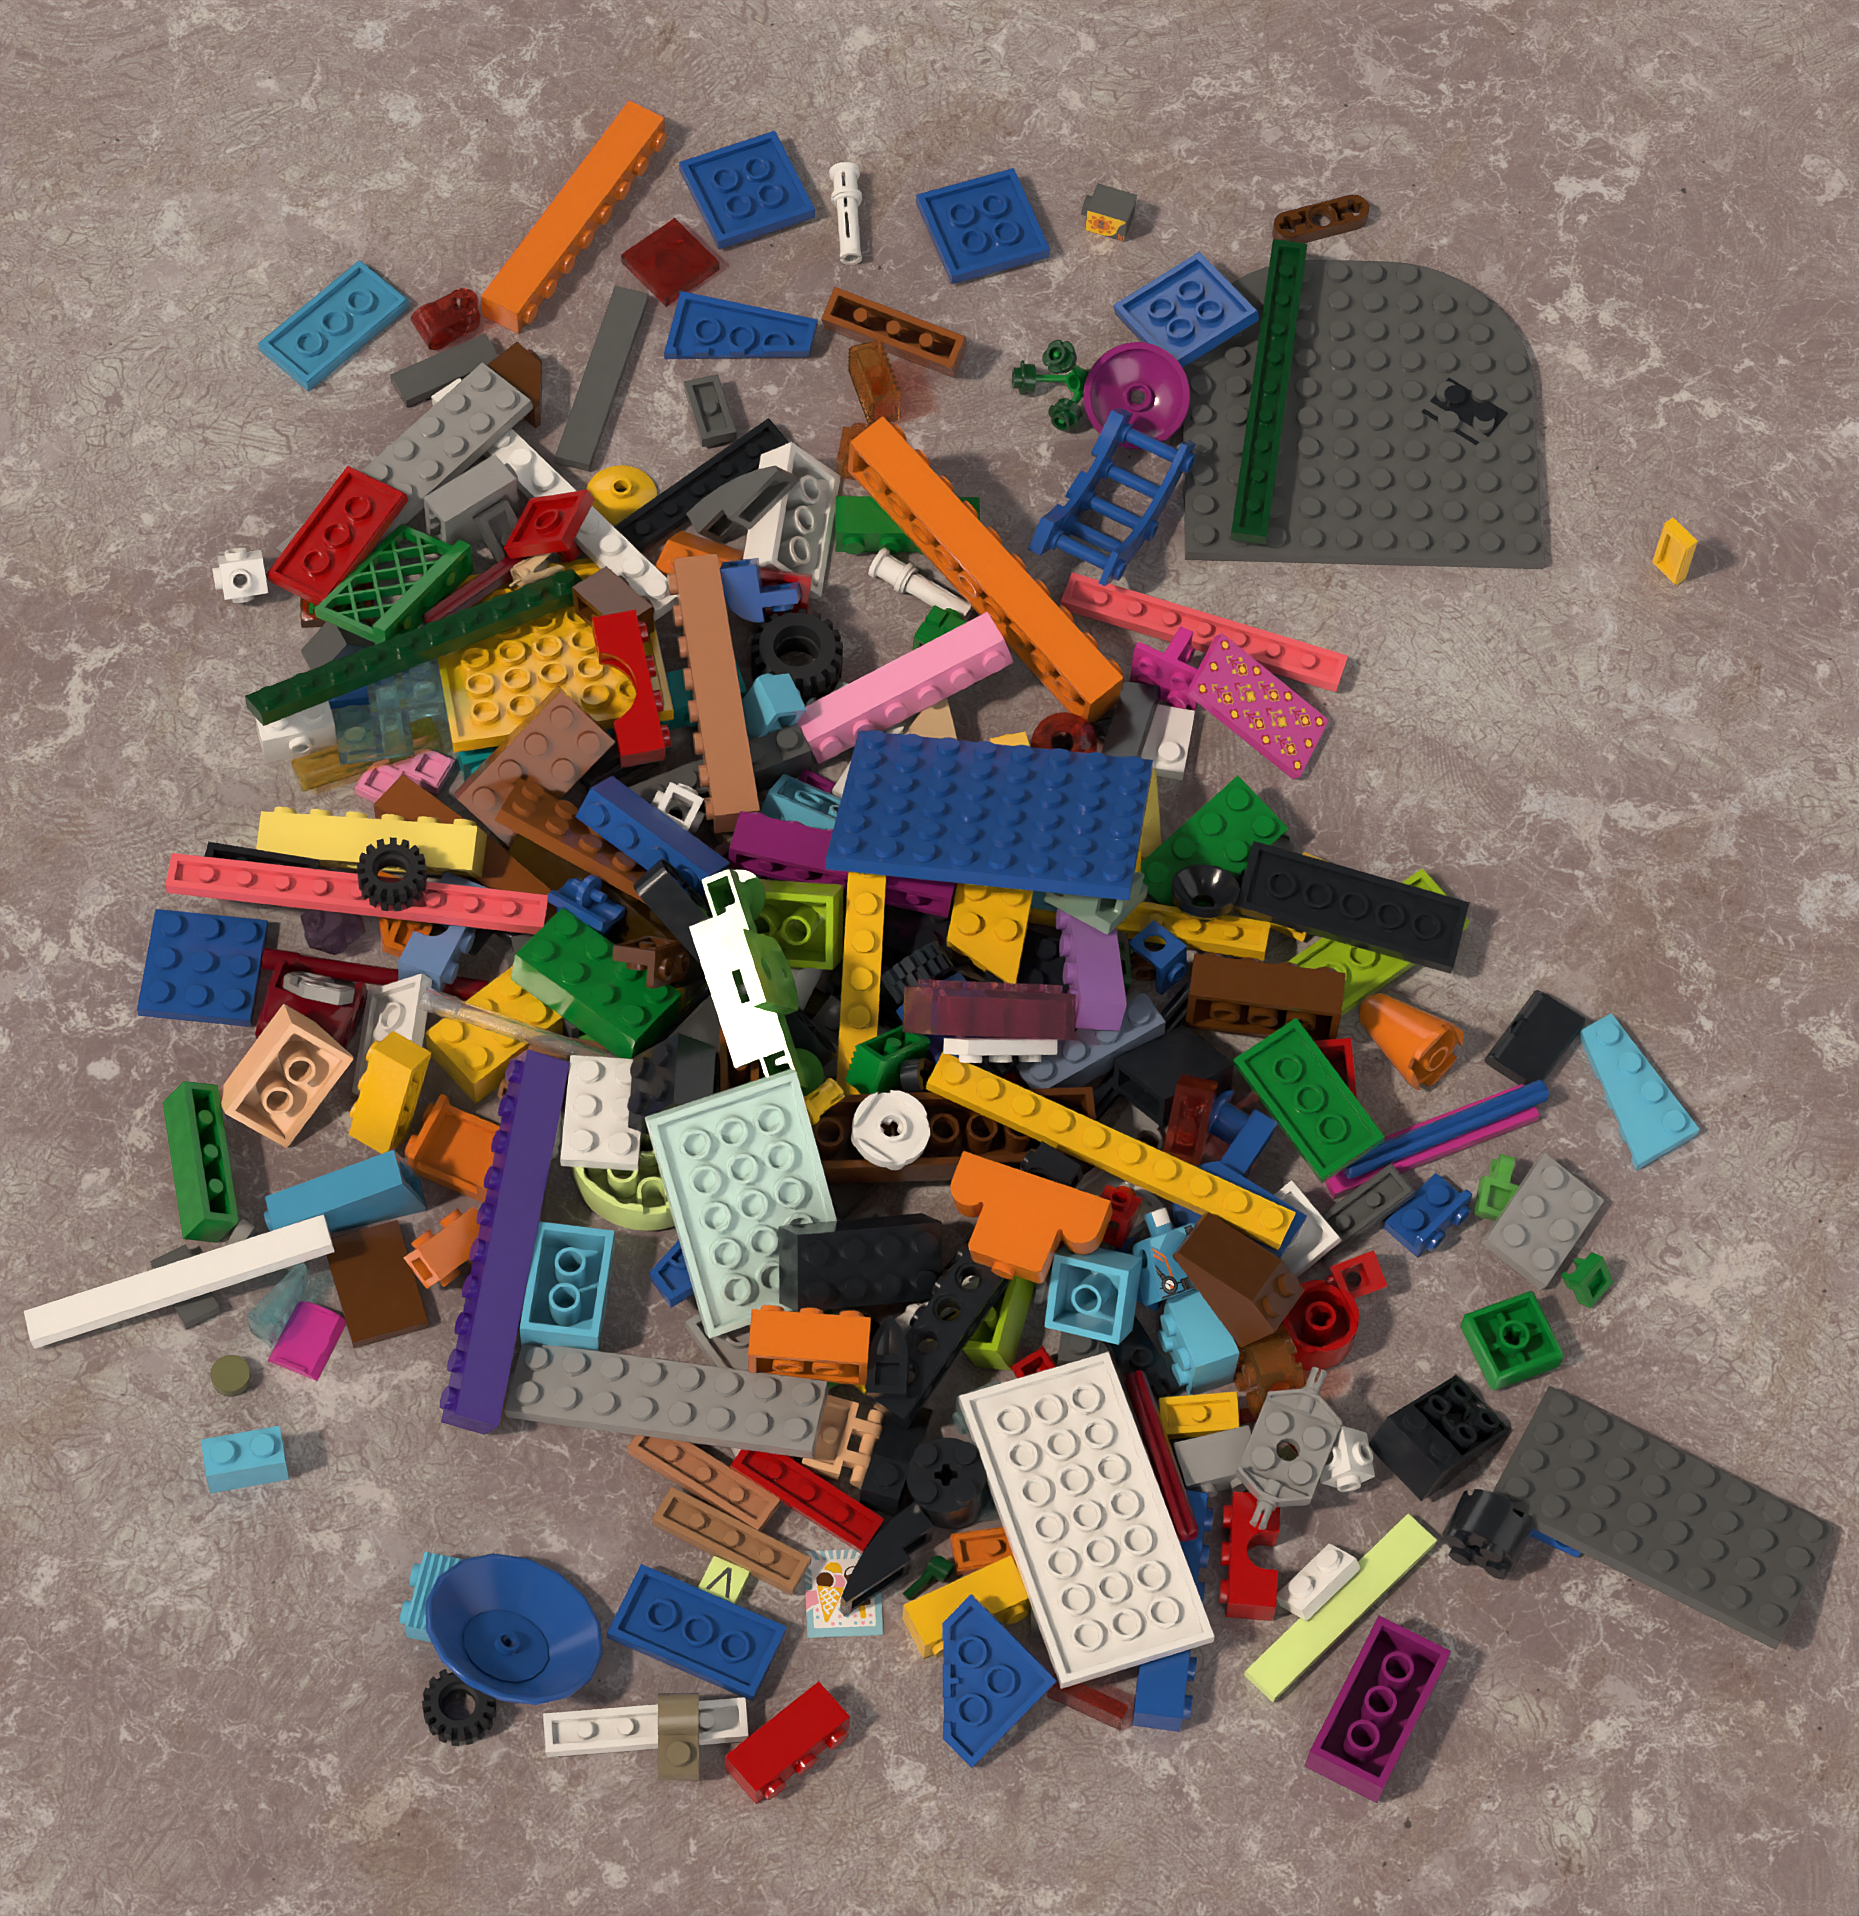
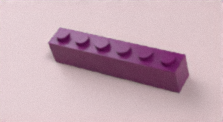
(799, 855)

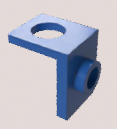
(1169, 962)

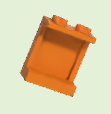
(453, 1149)

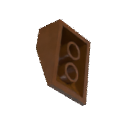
(1238, 1279)

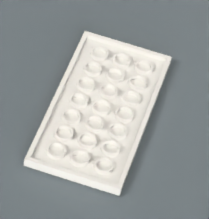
(1085, 1520)

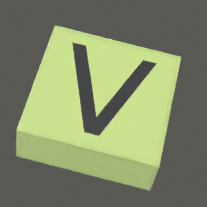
(724, 1580)

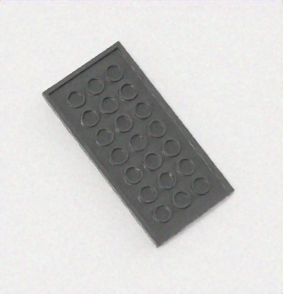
(1663, 1517)

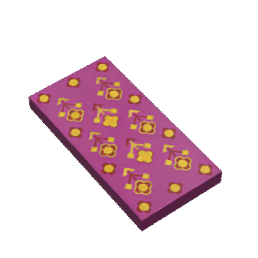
(1257, 706)

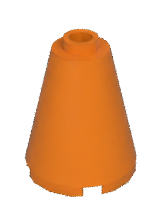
(1411, 1038)

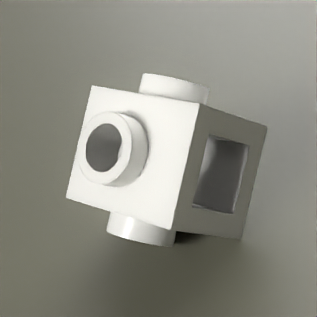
(252, 581)
(683, 799)
(1348, 1461)

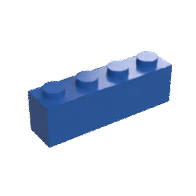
(647, 833)

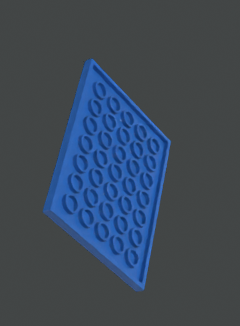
(991, 815)

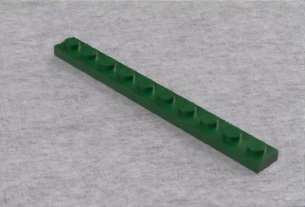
(1268, 392)
(412, 648)

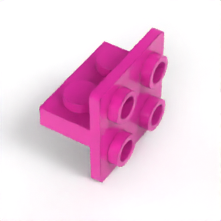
(1167, 669)

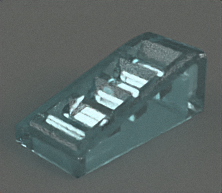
(274, 1311)

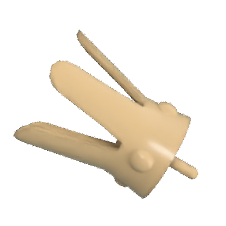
(533, 570)

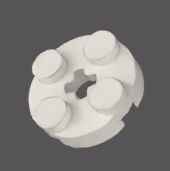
(891, 1151)

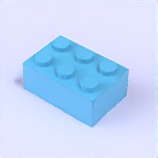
(568, 1286)

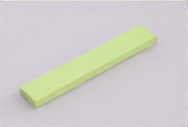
(1312, 1638)

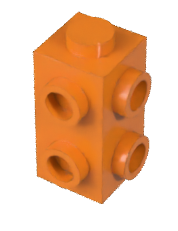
(440, 1255)

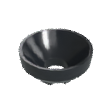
(1206, 885)

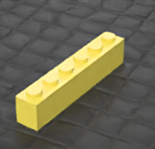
(341, 840)

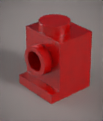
(1125, 1213)
(1368, 1270)

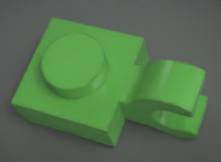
(1495, 1190)

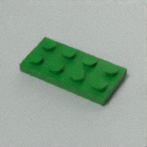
(1213, 836)
(1309, 1100)

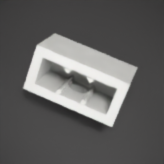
(298, 734)

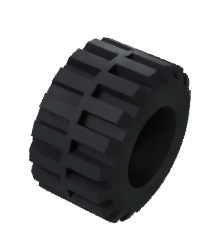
(802, 634)

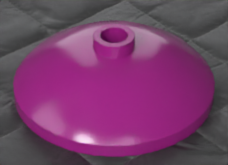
(1133, 369)

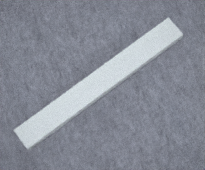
(178, 1281)

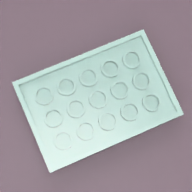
(731, 1178)

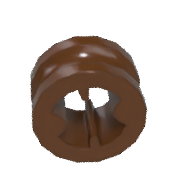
(1141, 968)

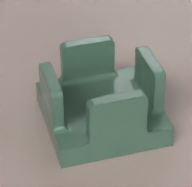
(1099, 912)

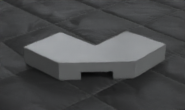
(317, 988)

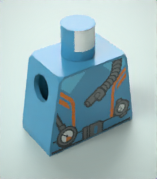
(1160, 1272)

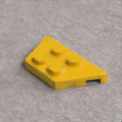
(990, 927)

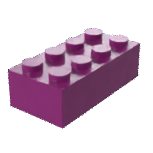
(1377, 1709)

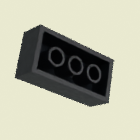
(859, 1261)

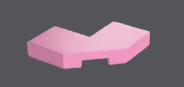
(427, 770)

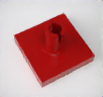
(550, 526)

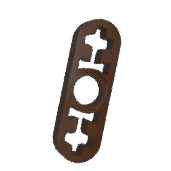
(1331, 209)

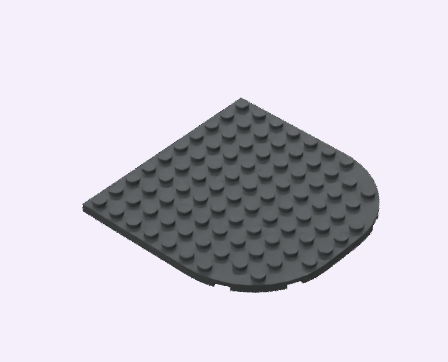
(1357, 457)

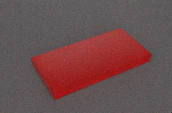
(337, 535)

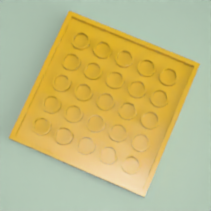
(506, 676)

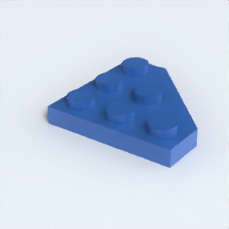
(985, 1680)

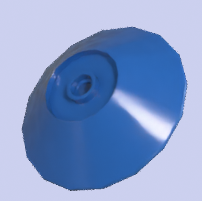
(513, 1629)

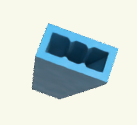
(351, 1196)

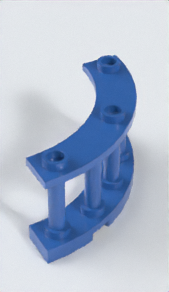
(1081, 495)

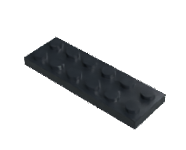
(1352, 907)

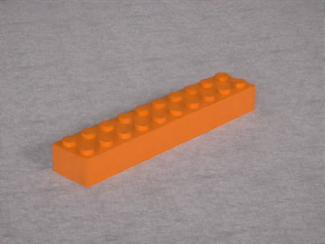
(984, 571)

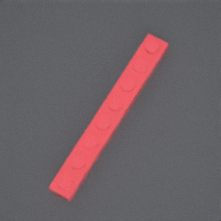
(1163, 618)

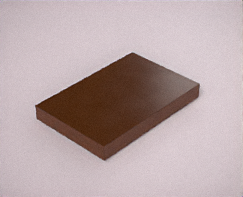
(376, 1284)

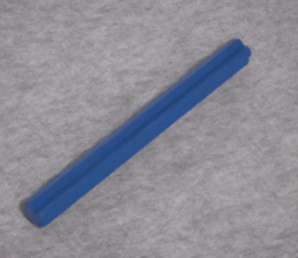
(1450, 1127)

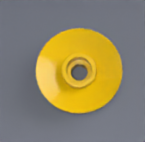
(619, 505)

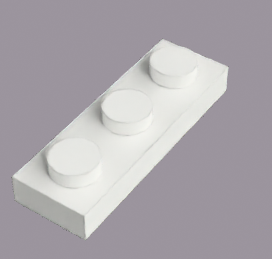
(999, 1049)

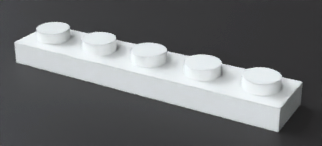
(637, 1728)

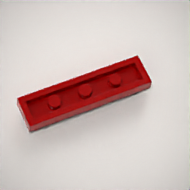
(810, 1497)

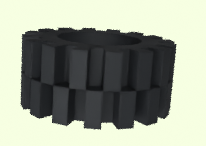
(386, 856)
(450, 1728)

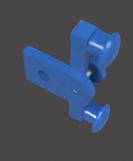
(1247, 1139)

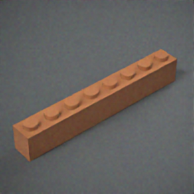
(715, 690)

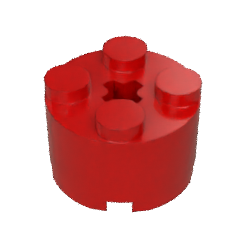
(1335, 1325)

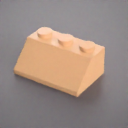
(284, 1076)

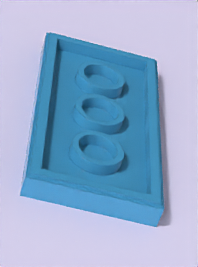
(333, 325)

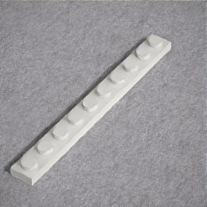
(596, 535)

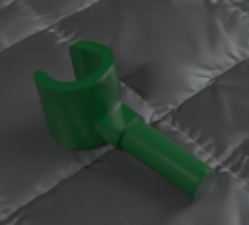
(938, 1568)

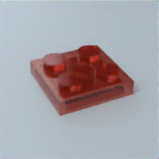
(670, 262)

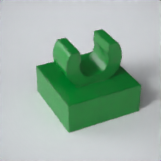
(1589, 1279)

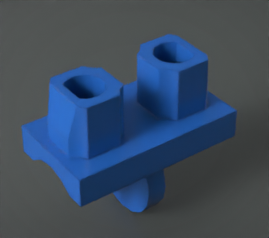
(588, 903)

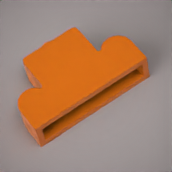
(1024, 1217)

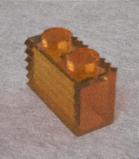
(875, 382)

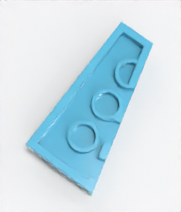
(1643, 1105)

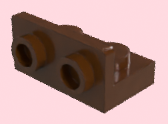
(661, 957)

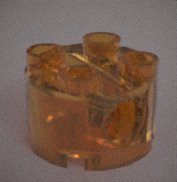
(1268, 1367)

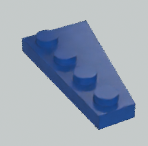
(727, 329)

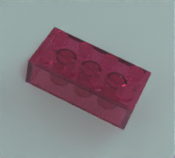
(989, 1009)

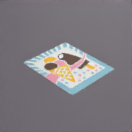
(823, 1590)

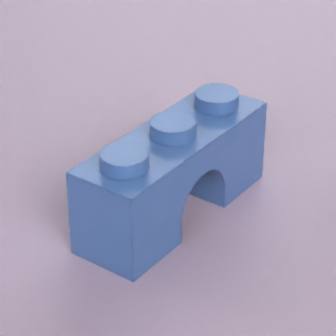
(438, 954)

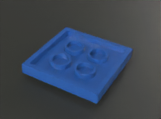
(747, 189)
(982, 226)
(1187, 310)
(203, 968)

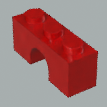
(1249, 1590)

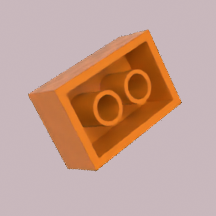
(810, 1344)

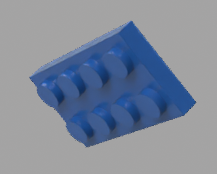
(697, 1632)

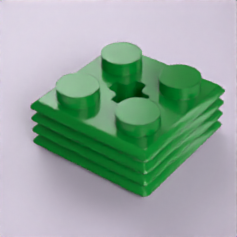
(1520, 1320)

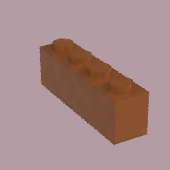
(901, 333)

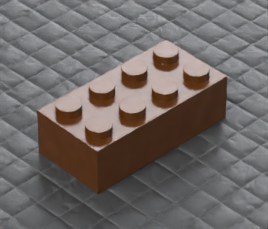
(1263, 997)

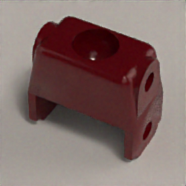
(337, 1020)

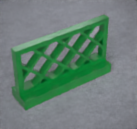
(437, 583)

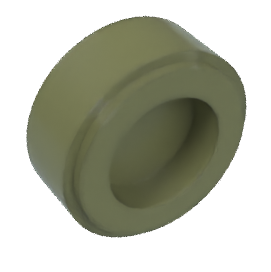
(230, 1375)

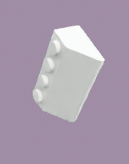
(799, 527)

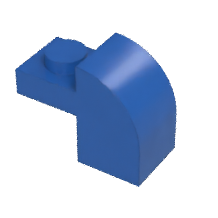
(748, 596)

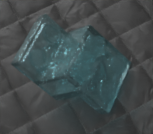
(383, 725)

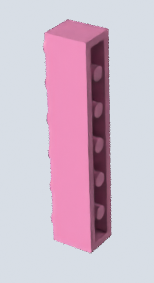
(904, 686)

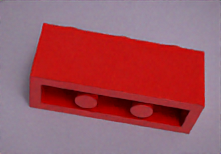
(788, 1743)

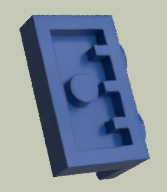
(1427, 1215)

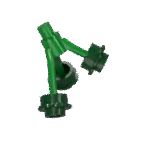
(1060, 359)

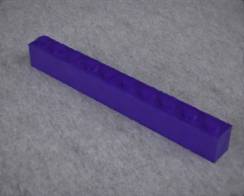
(504, 1242)

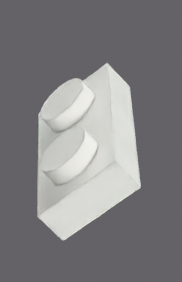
(1318, 1582)

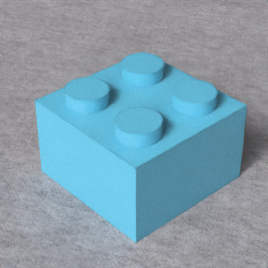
(1093, 1294)
(1198, 1344)

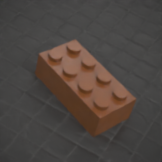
(548, 748)

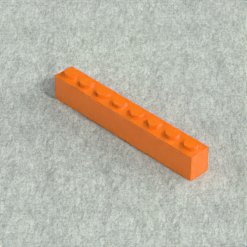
(573, 217)

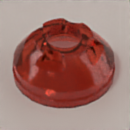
(1081, 731)

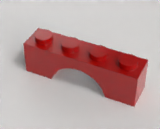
(620, 646)

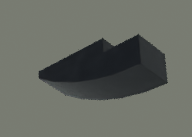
(886, 1557)

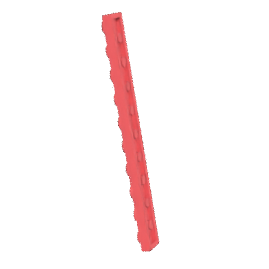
(341, 893)

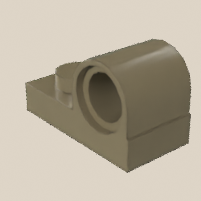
(678, 1736)

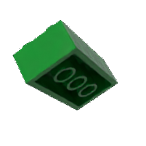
(576, 977)

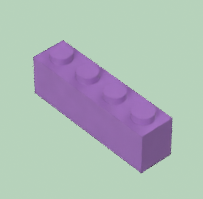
(1092, 973)

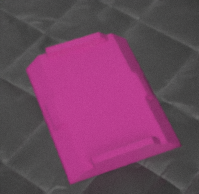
(308, 1340)

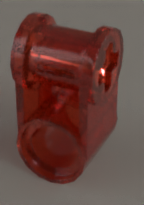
(445, 320)

